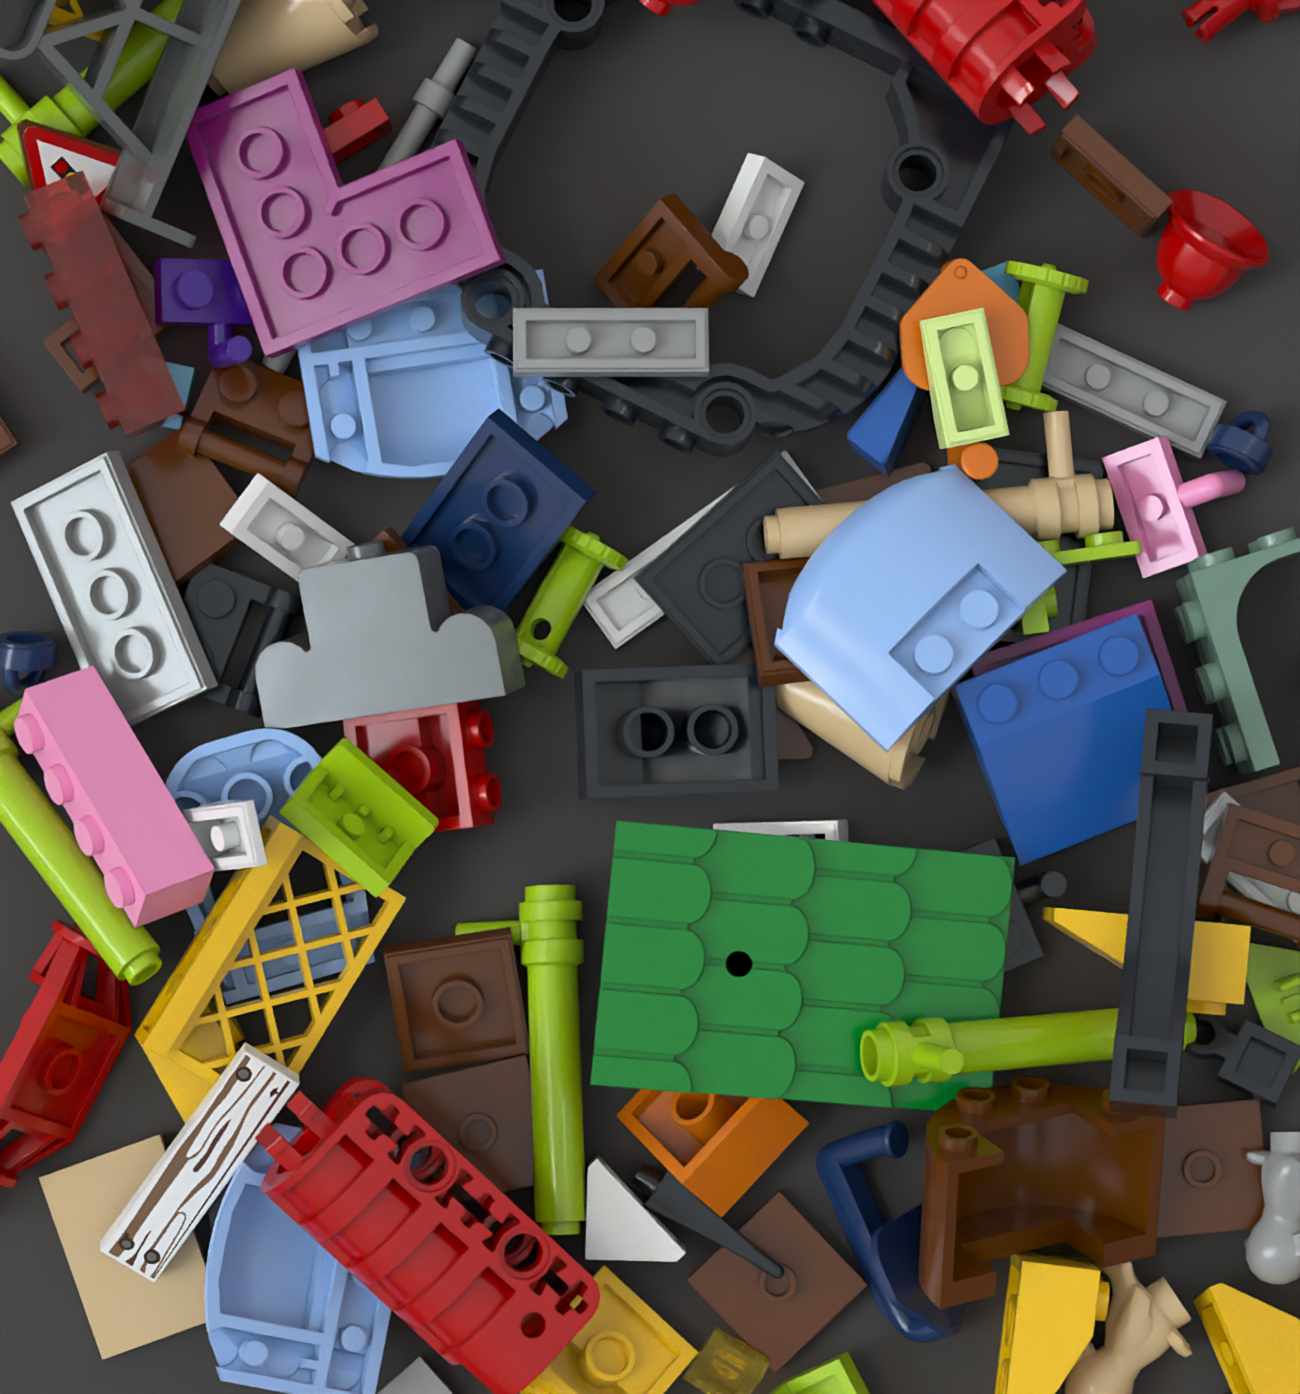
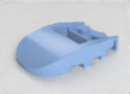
(263, 768)

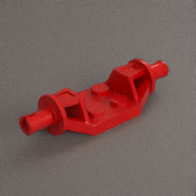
(59, 1051)

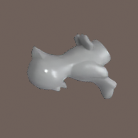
(1275, 1239)

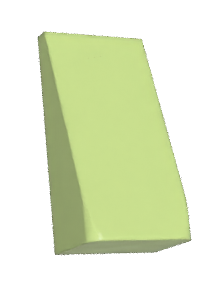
(962, 379)

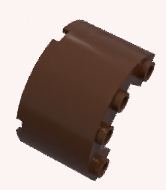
(1030, 1172)

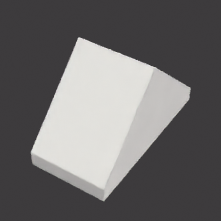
(620, 1224)

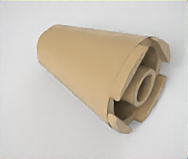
(286, 35)
(823, 717)

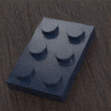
(498, 514)

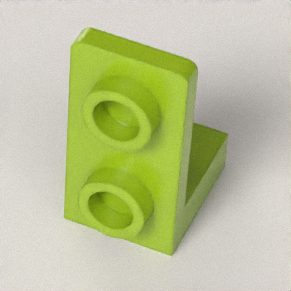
(1097, 548)

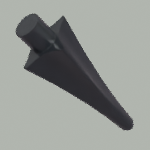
(680, 1205)

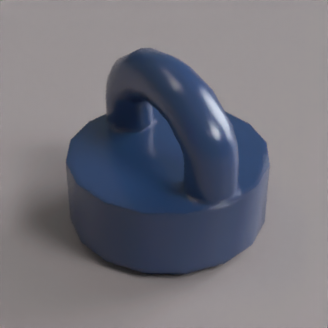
(1242, 449)
(26, 652)

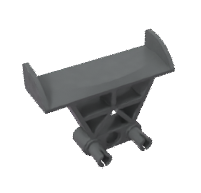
(168, 101)

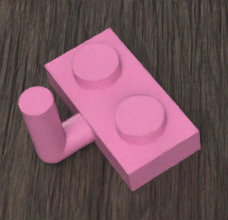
(1159, 504)

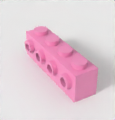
(113, 797)

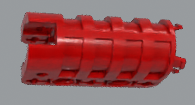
(1000, 51)
(422, 1245)

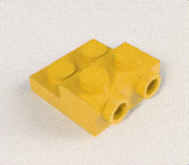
(618, 1350)

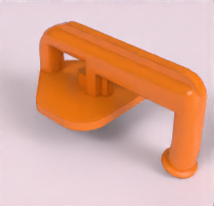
(957, 290)

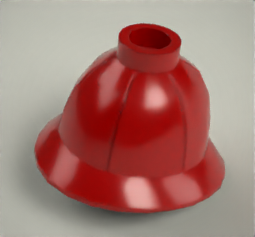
(1205, 248)

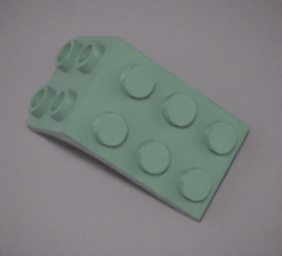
(1210, 621)

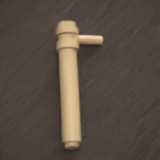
(1041, 508)

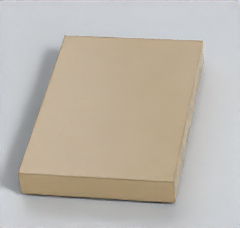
(119, 1302)

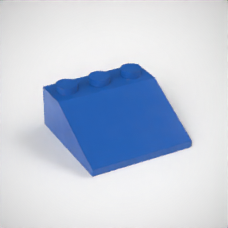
(1064, 735)

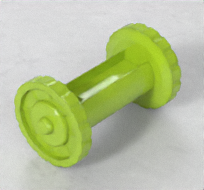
(1042, 301)
(563, 596)

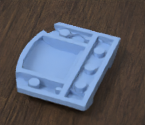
(415, 389)
(911, 599)
(282, 1304)

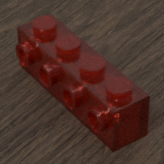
(105, 305)

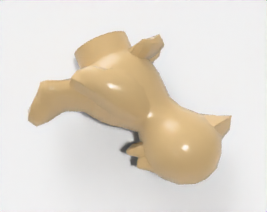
(1137, 1332)

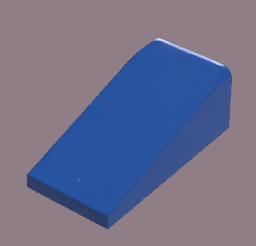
(887, 423)

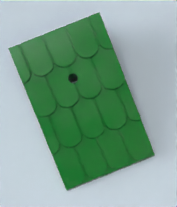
(834, 948)

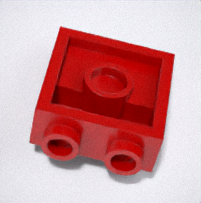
(436, 758)

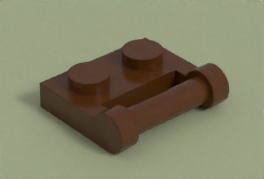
(661, 255)
(262, 406)
(1260, 850)

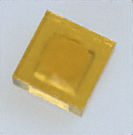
(726, 1366)

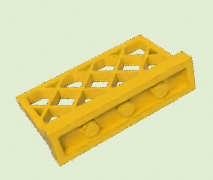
(224, 935)

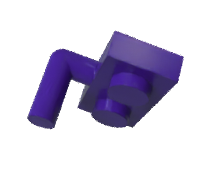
(204, 295)

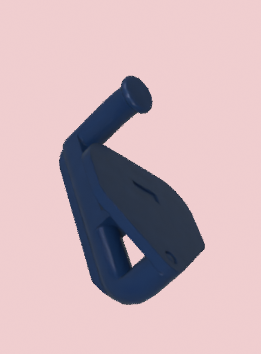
(884, 1250)

